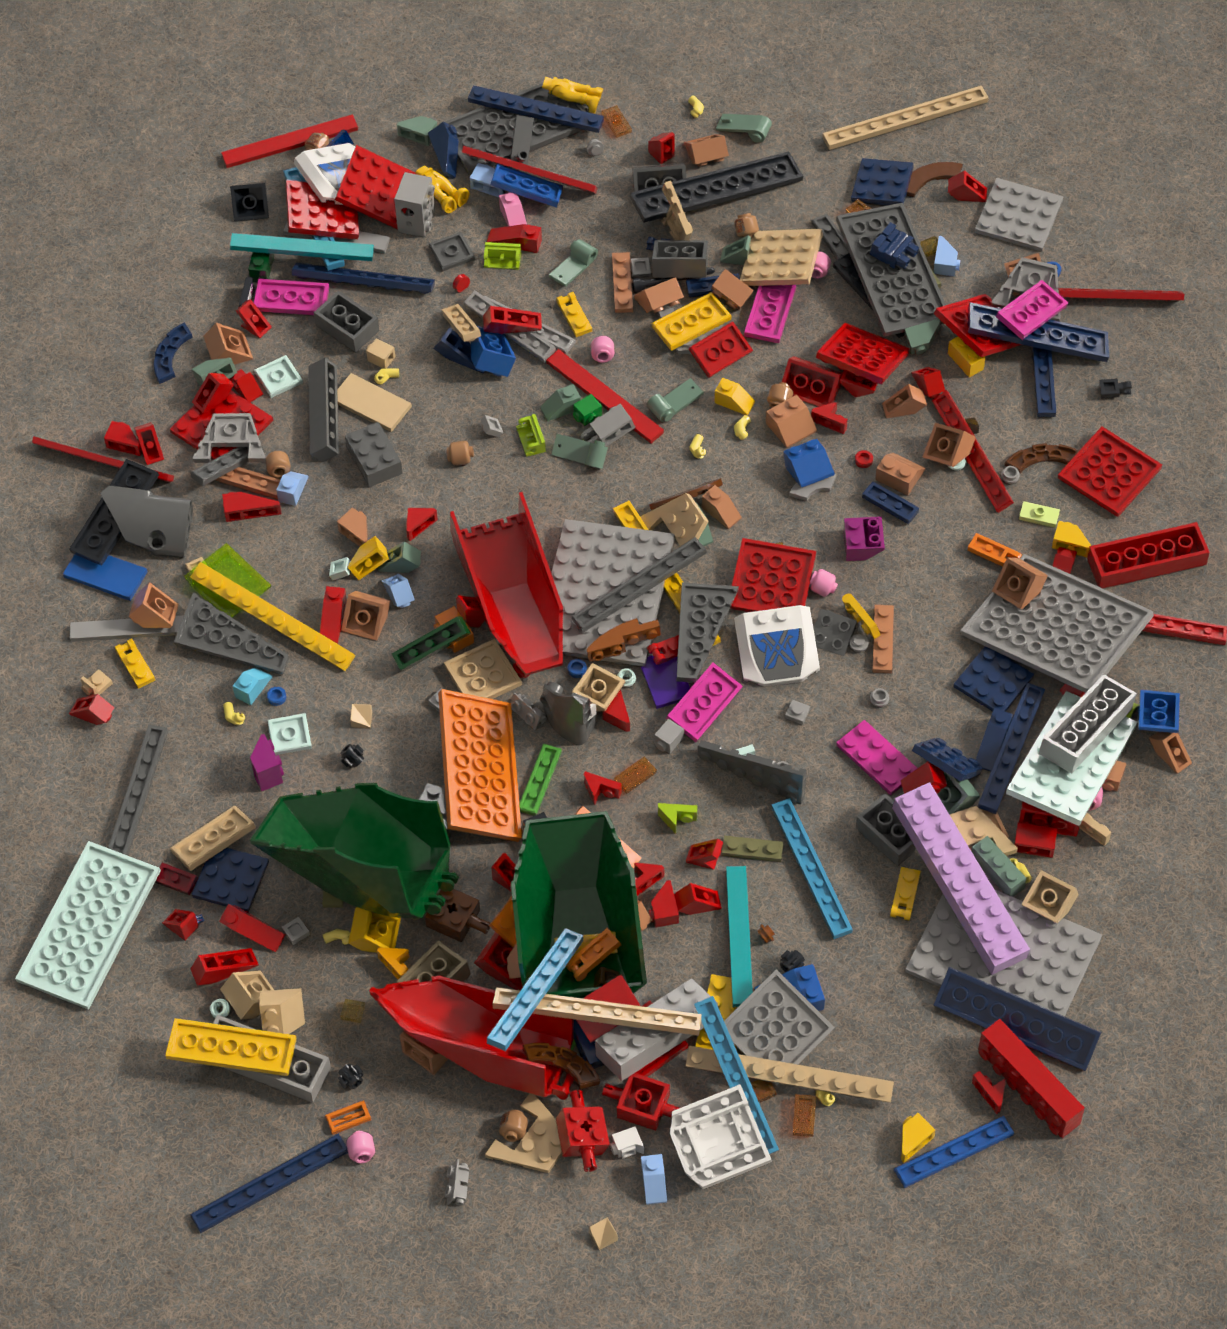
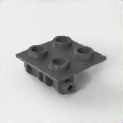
(833, 632)

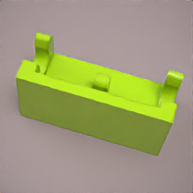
(502, 255)
(531, 435)

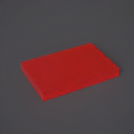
(720, 349)
(615, 992)

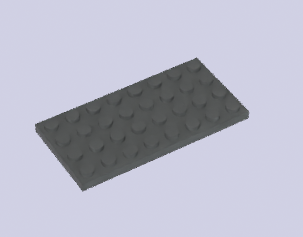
(493, 129)
(898, 294)

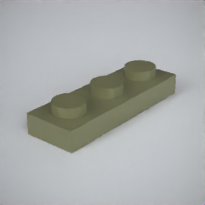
(752, 848)

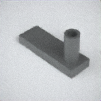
(521, 139)

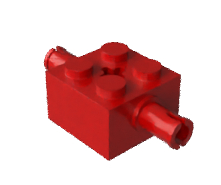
(631, 1098)
(582, 1131)

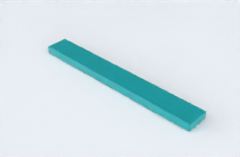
(301, 247)
(739, 934)

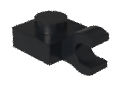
(1111, 388)

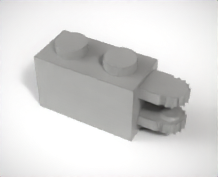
(609, 426)

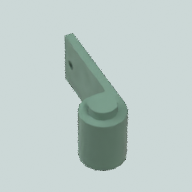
(755, 125)
(580, 258)
(666, 407)
(580, 450)

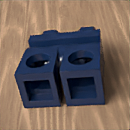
(893, 246)

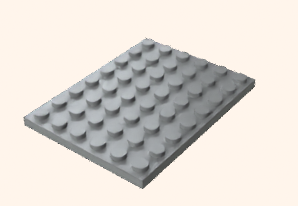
(596, 561)
(1065, 631)
(1046, 977)

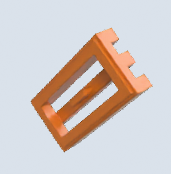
(334, 1130)

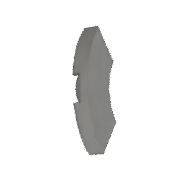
(805, 492)

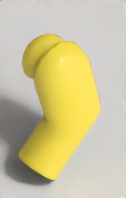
(739, 427)

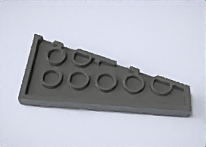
(701, 618)
(220, 635)
(758, 769)

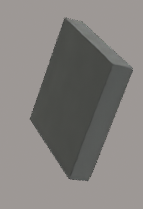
(451, 251)

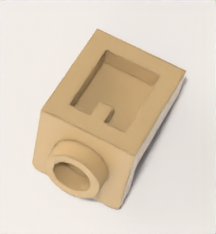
(96, 683)

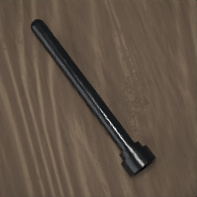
(639, 285)

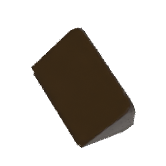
(603, 976)

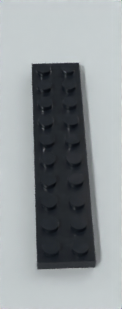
(719, 186)

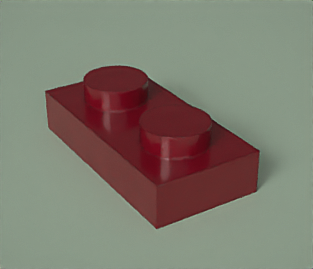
(176, 879)

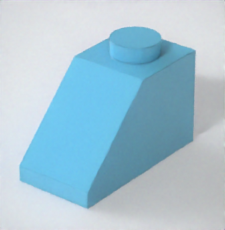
(250, 685)

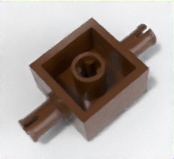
(457, 916)

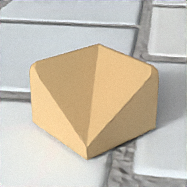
(361, 715)
(603, 1233)

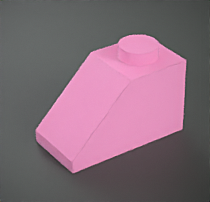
(512, 209)

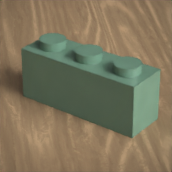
(998, 867)

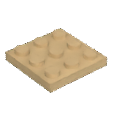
(483, 671)

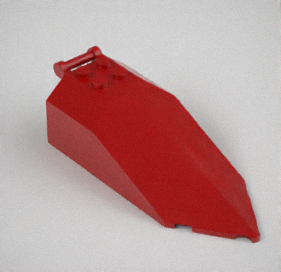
(456, 1023)

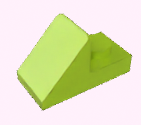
(672, 812)

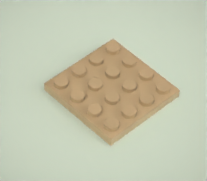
(781, 257)

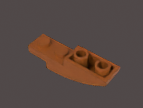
(614, 640)

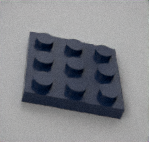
(882, 181)
(993, 680)
(948, 759)
(231, 878)

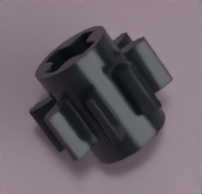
(352, 755)
(791, 960)
(350, 1076)

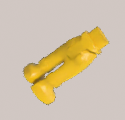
(574, 92)
(454, 198)

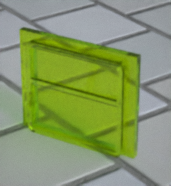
(234, 567)

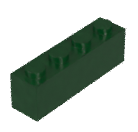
(431, 643)

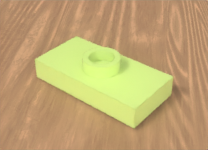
(1039, 514)

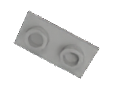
(523, 708)
(454, 1191)

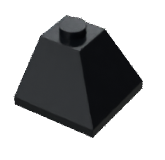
(249, 201)

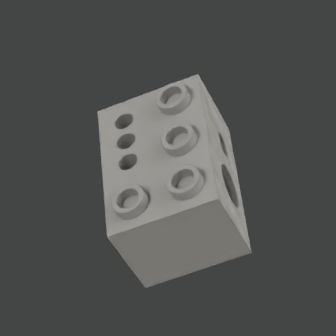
(417, 196)

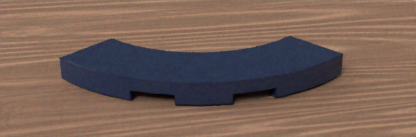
(166, 351)

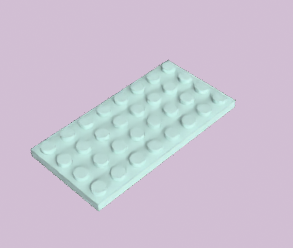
(1059, 791)
(88, 925)

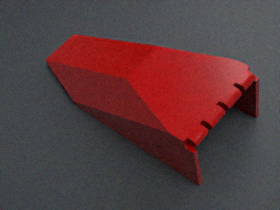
(514, 588)

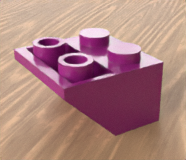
(863, 537)
(266, 764)

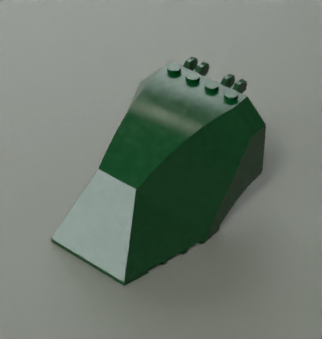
(363, 847)
(577, 880)

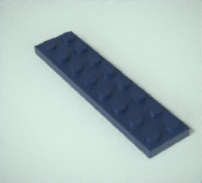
(1050, 336)
(1030, 1022)

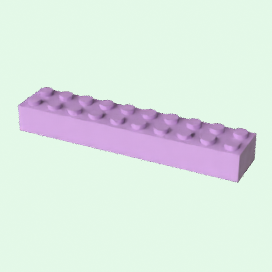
(961, 878)

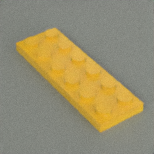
(231, 1047)

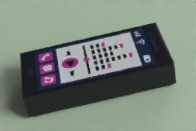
(247, 291)

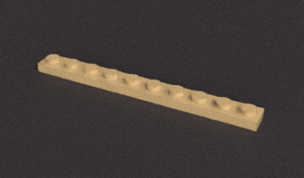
(905, 117)
(607, 1012)
(798, 1075)

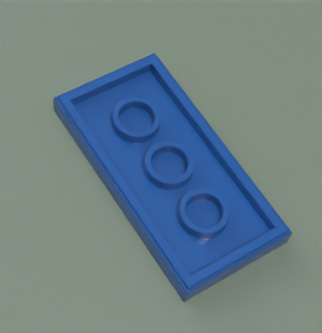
(526, 185)
(113, 577)

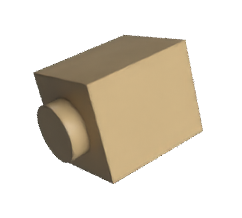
(380, 353)

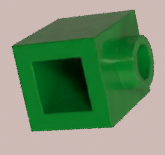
(587, 410)

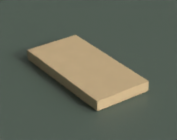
(372, 402)
(212, 838)

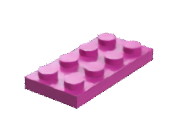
(290, 296)
(1032, 309)
(770, 312)
(704, 701)
(876, 756)

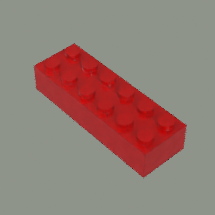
(1148, 555)
(1030, 1078)

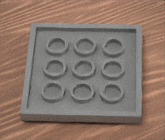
(1019, 214)
(777, 1023)

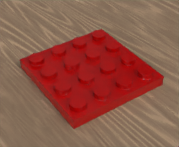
(372, 185)
(312, 217)
(956, 318)
(862, 353)
(193, 423)
(1109, 471)
(771, 576)

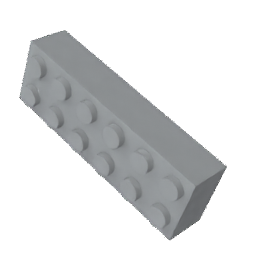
(1087, 723)
(632, 1048)
(305, 1075)

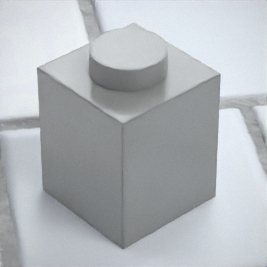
(668, 736)

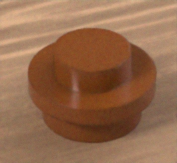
(766, 933)

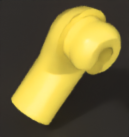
(697, 105)
(384, 374)
(695, 448)
(231, 716)
(1022, 868)
(337, 934)
(825, 1098)

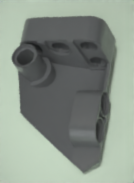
(151, 519)
(567, 713)

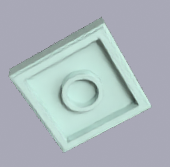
(278, 376)
(289, 734)

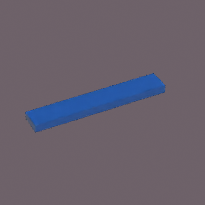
(954, 1151)

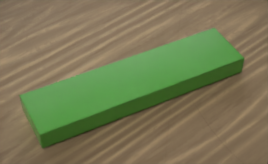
(539, 779)

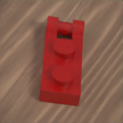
(668, 647)

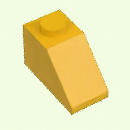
(733, 397)
(1070, 537)
(368, 558)
(915, 1135)

